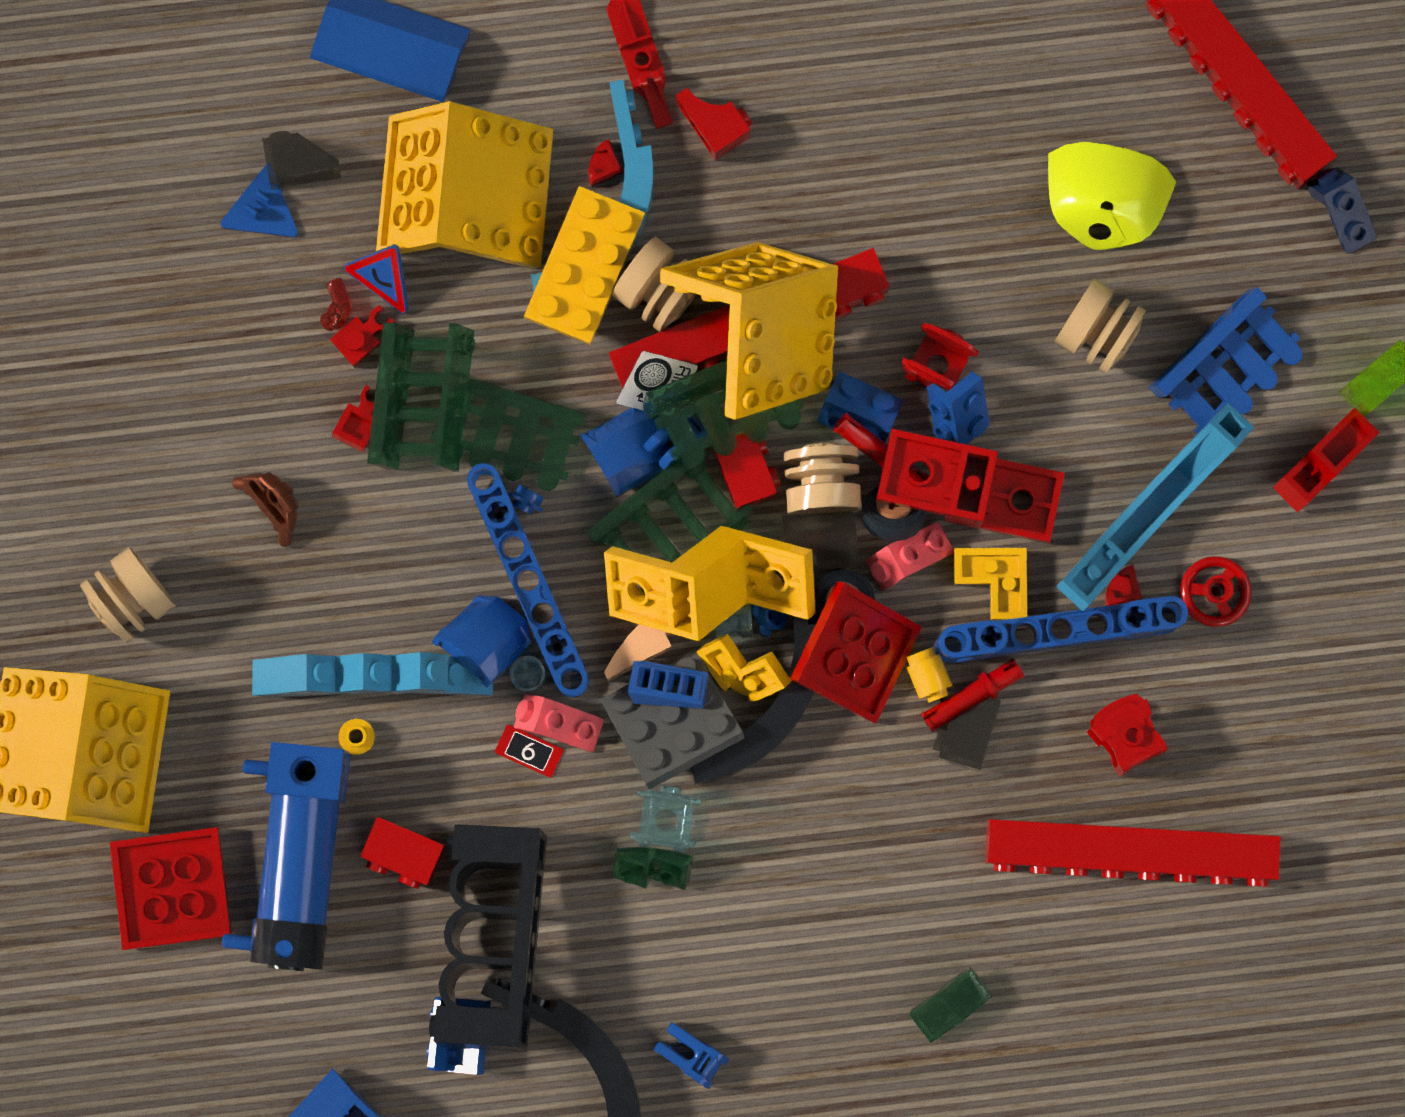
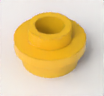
(367, 741)

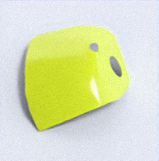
(1091, 173)

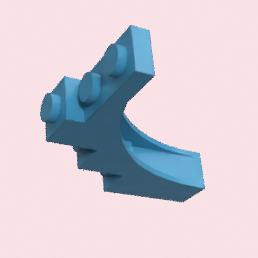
(363, 674)

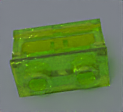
(1377, 380)

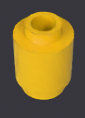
(928, 675)

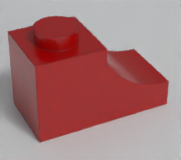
(717, 126)

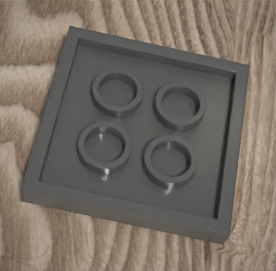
(670, 737)

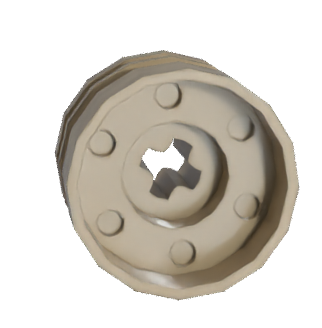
(642, 283)
(1100, 326)
(822, 479)
(127, 595)

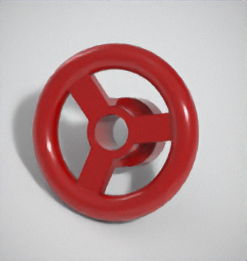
(1224, 581)

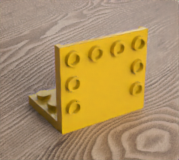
(465, 184)
(777, 321)
(80, 747)

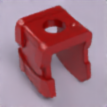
(939, 343)
(1127, 733)

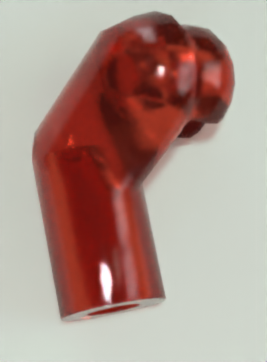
(339, 308)

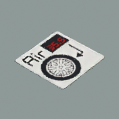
(651, 373)

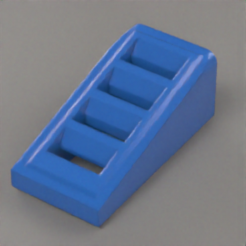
(654, 672)

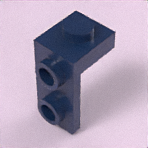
(1345, 207)

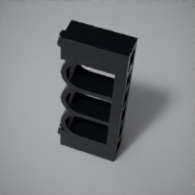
(494, 848)

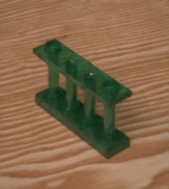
(392, 391)
(665, 489)

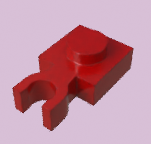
(358, 339)
(356, 423)

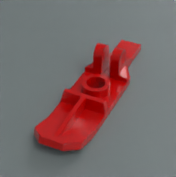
(634, 40)

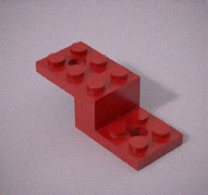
(970, 486)

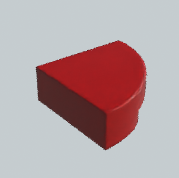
(603, 164)
(1123, 587)

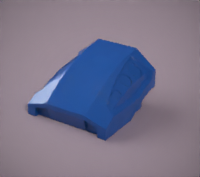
(620, 450)
(485, 637)

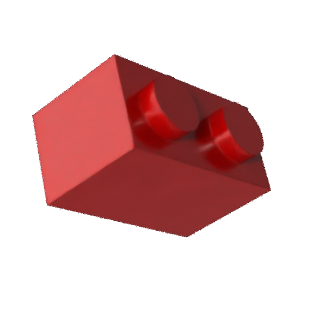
(747, 473)
(402, 852)

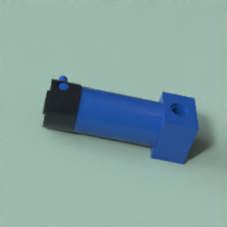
(297, 856)

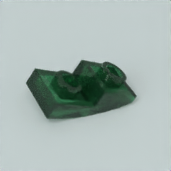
(642, 864)
(950, 1005)

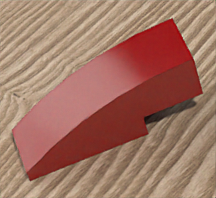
(1326, 460)

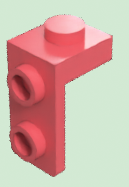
(909, 556)
(558, 722)

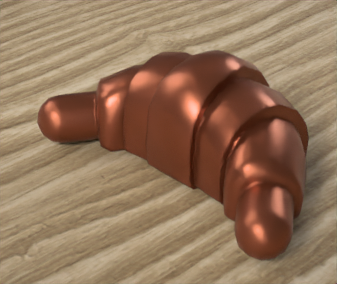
(274, 500)

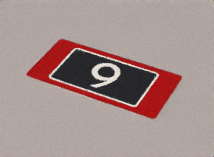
(529, 751)

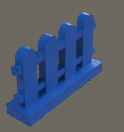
(1233, 346)

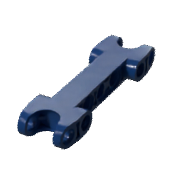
(501, 531)
(1145, 611)

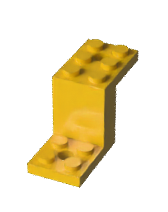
(710, 582)

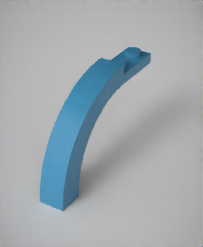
(638, 161)
(1154, 506)

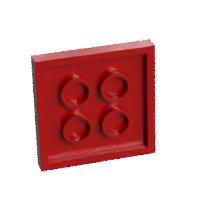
(856, 652)
(170, 888)

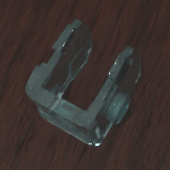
(666, 799)

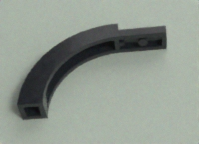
(769, 729)
(590, 1039)

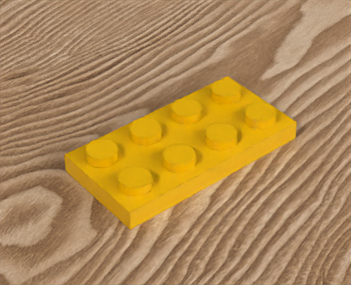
(584, 265)

